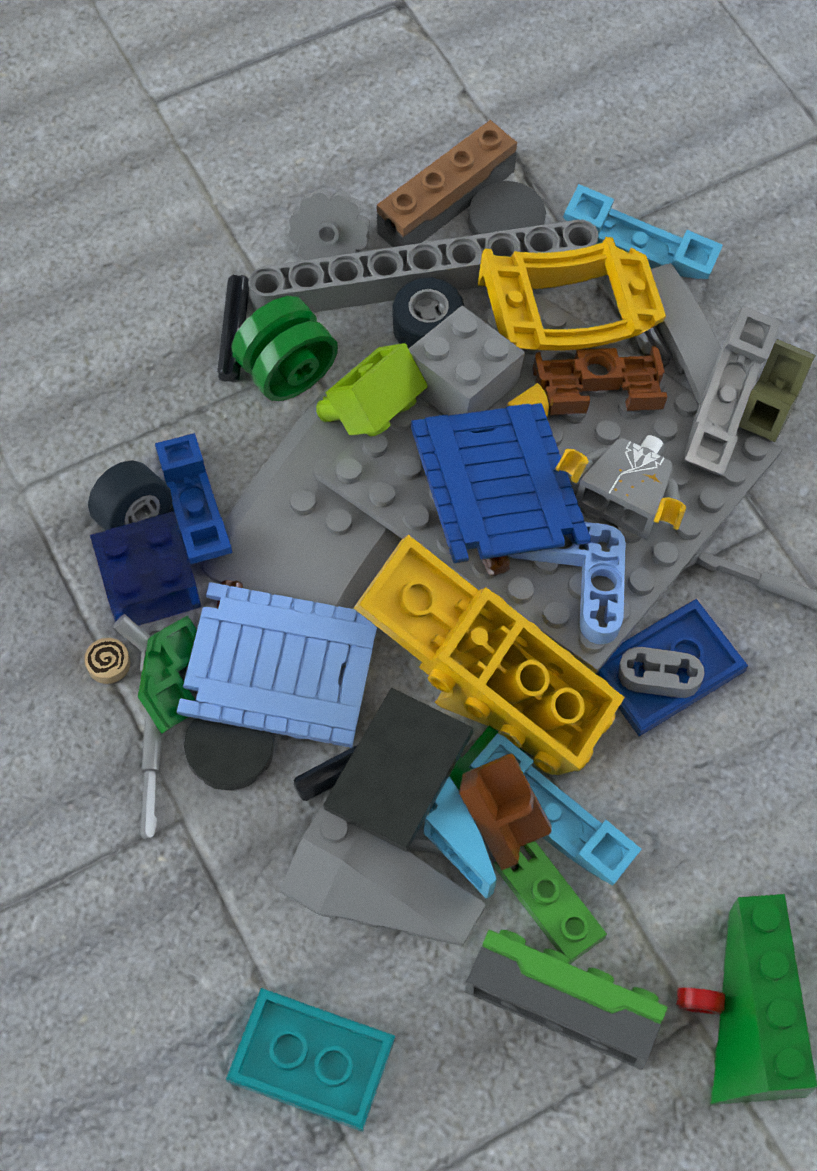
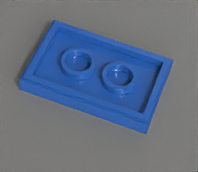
(685, 631)

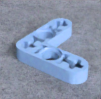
(593, 564)

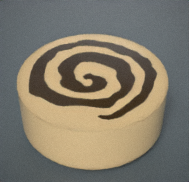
(107, 660)

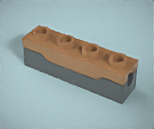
(446, 186)

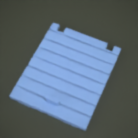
(279, 665)

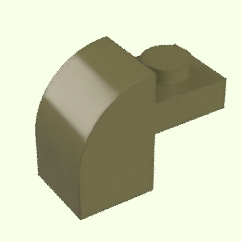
(776, 390)

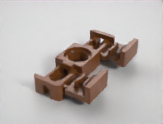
(569, 377)

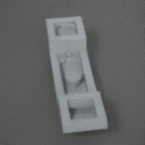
(729, 389)

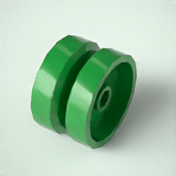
(284, 348)

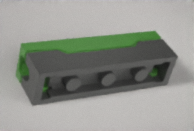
(566, 997)

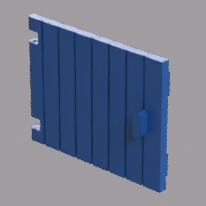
(498, 482)

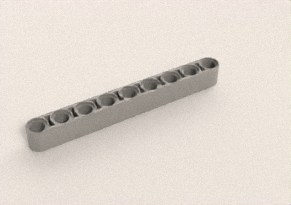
(381, 273)

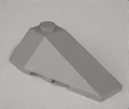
(370, 881)

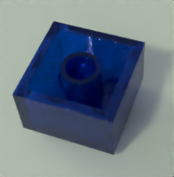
(146, 570)

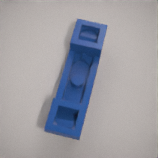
(193, 499)

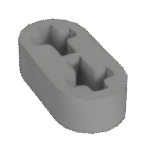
(660, 672)

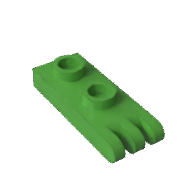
(553, 903)

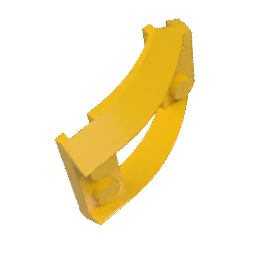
(514, 306)

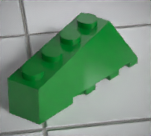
(764, 1029)

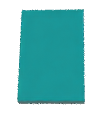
(311, 1059)

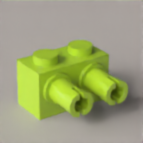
(374, 391)

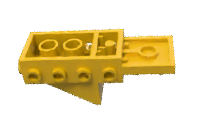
(490, 659)

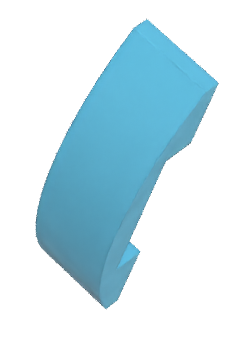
(691, 255)
(574, 831)

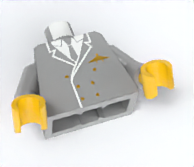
(626, 484)

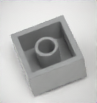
(466, 364)

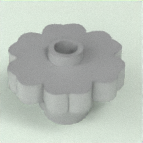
(328, 225)

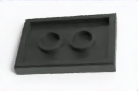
(398, 769)

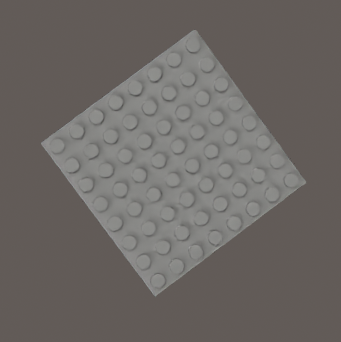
(390, 485)

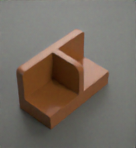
(504, 808)

